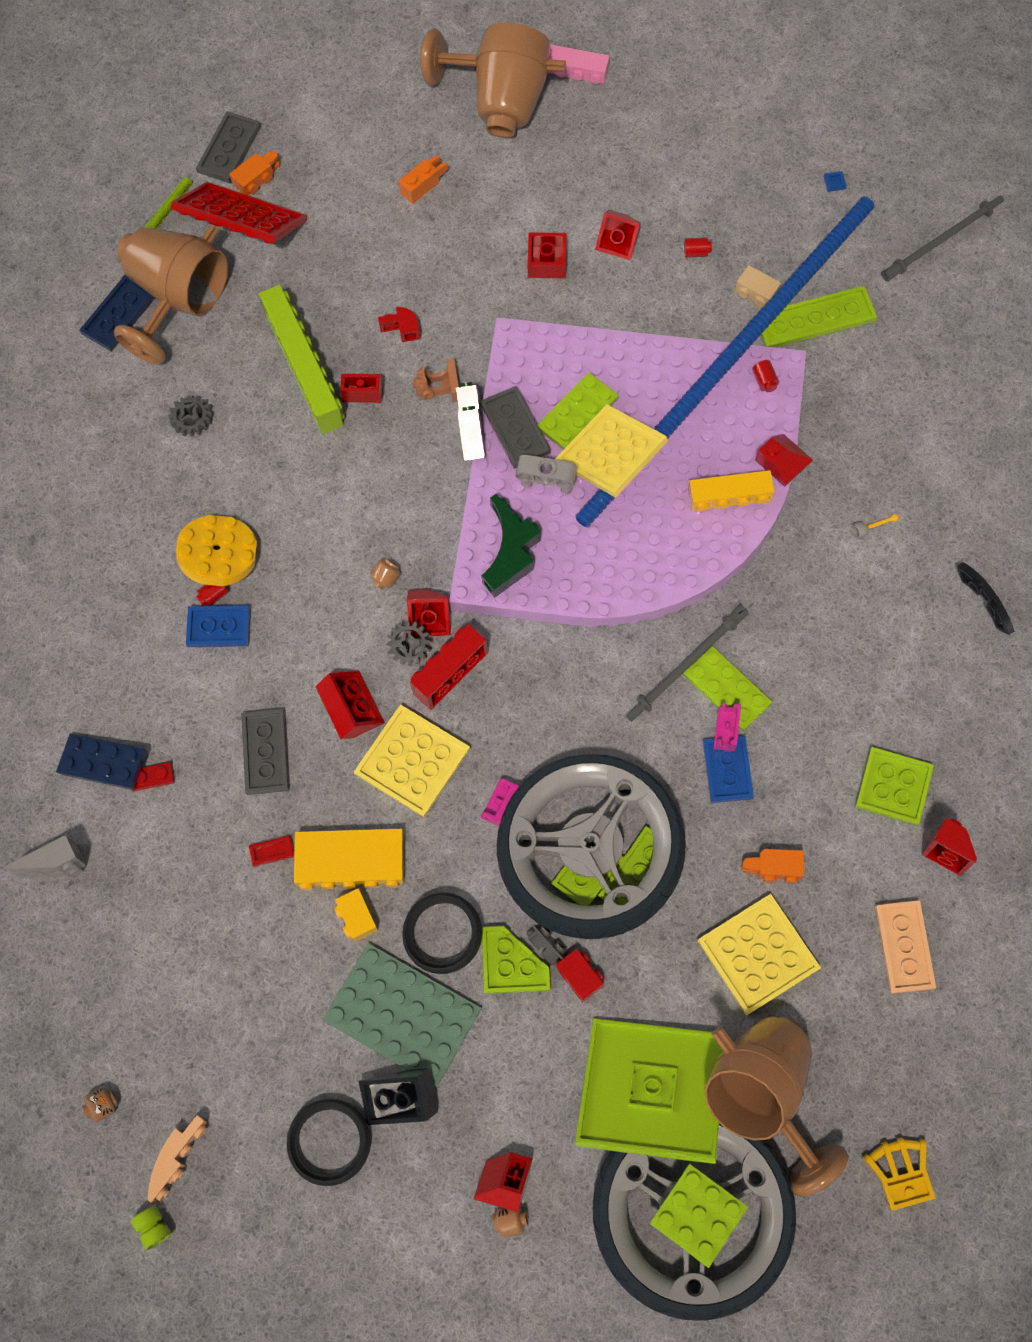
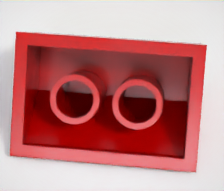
(349, 703)
(951, 847)

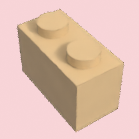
(756, 286)

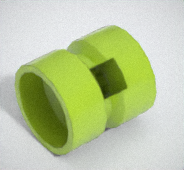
(150, 1227)

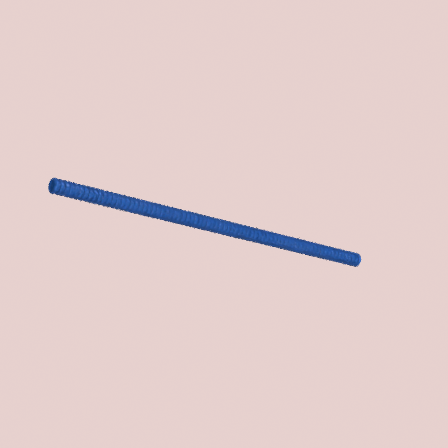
(745, 338)

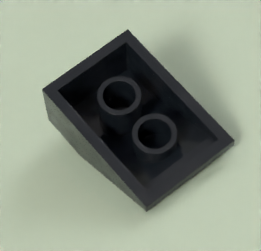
(399, 1097)

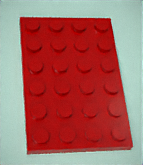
(239, 212)

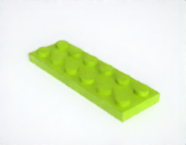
(820, 317)

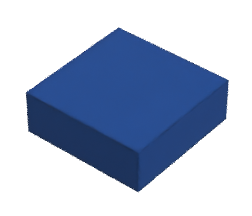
(834, 181)

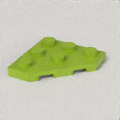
(510, 964)

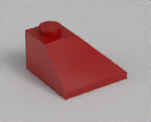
(617, 234)
(782, 458)
(429, 610)

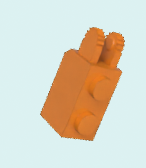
(255, 172)
(422, 179)
(776, 864)

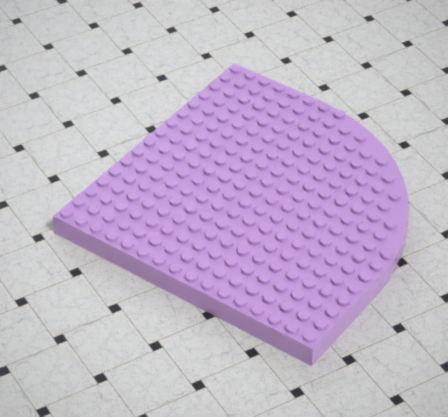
(648, 545)

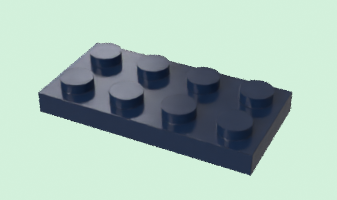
(120, 307)
(101, 761)

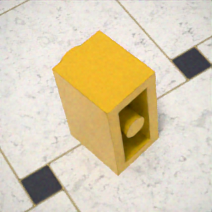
(355, 915)

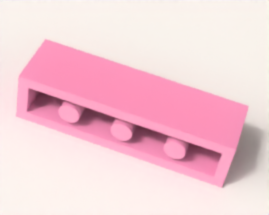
(581, 64)

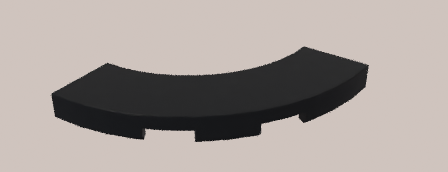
(980, 586)

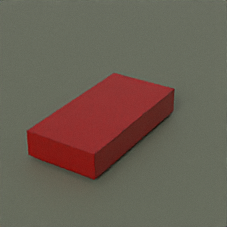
(271, 851)

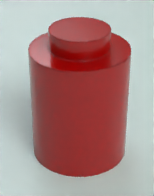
(697, 247)
(766, 376)
(210, 594)

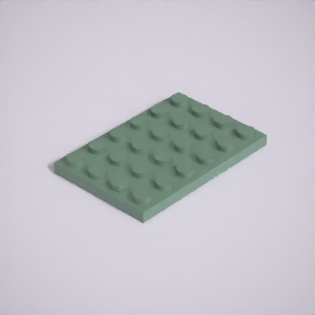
(402, 1013)

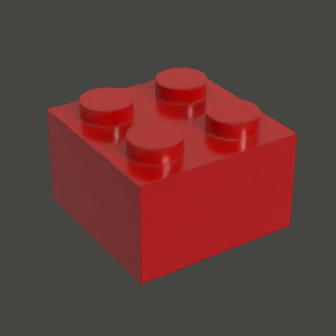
(546, 255)

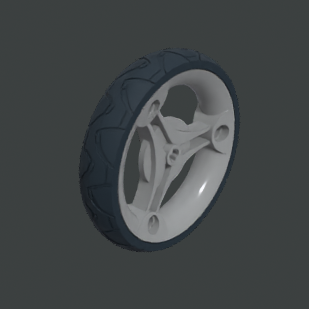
(605, 919)
(716, 1297)

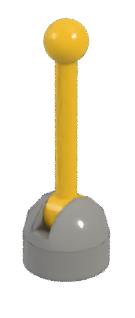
(863, 529)

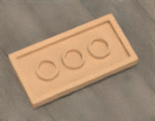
(905, 947)

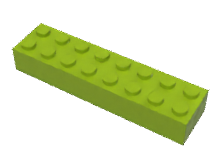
(302, 359)

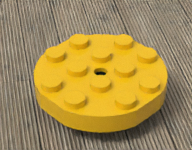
(216, 550)

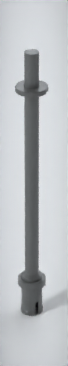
(900, 266)
(729, 623)

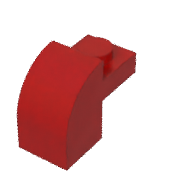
(403, 320)

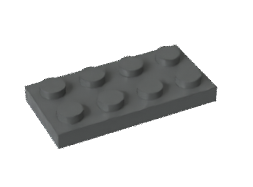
(228, 146)
(514, 425)
(264, 752)

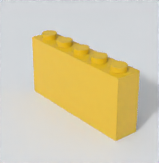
(349, 858)

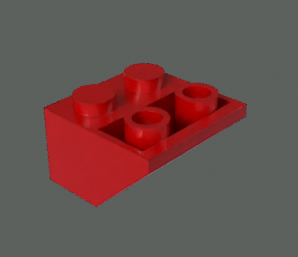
(504, 1181)

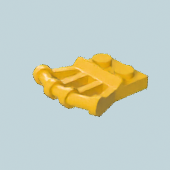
(907, 1188)

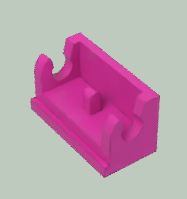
(727, 727)
(498, 801)

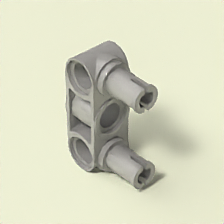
(561, 475)

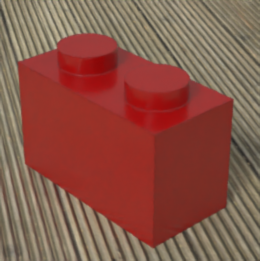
(361, 388)
(579, 975)

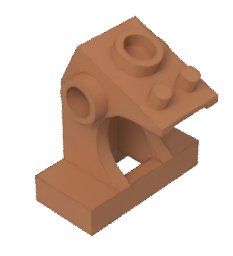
(448, 378)

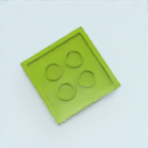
(894, 786)
(699, 1215)

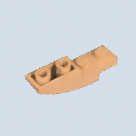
(168, 1166)

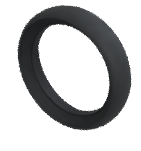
(418, 909)
(292, 1142)

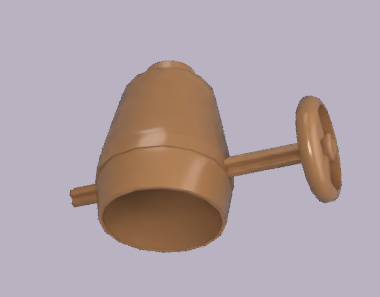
(509, 72)
(163, 267)
(759, 1090)

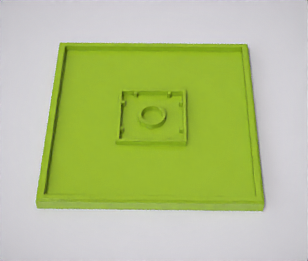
(648, 1091)

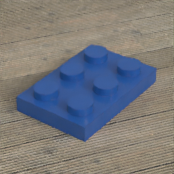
(217, 626)
(728, 772)

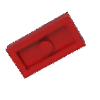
(154, 776)

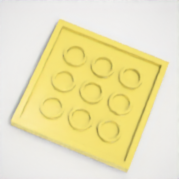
(612, 450)
(412, 760)
(758, 954)

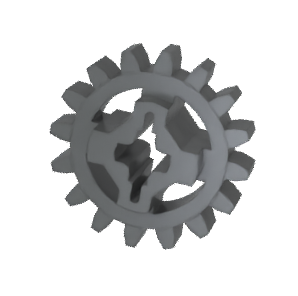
(190, 419)
(408, 633)

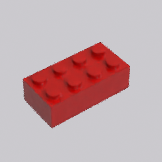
(448, 666)

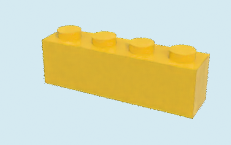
(731, 490)

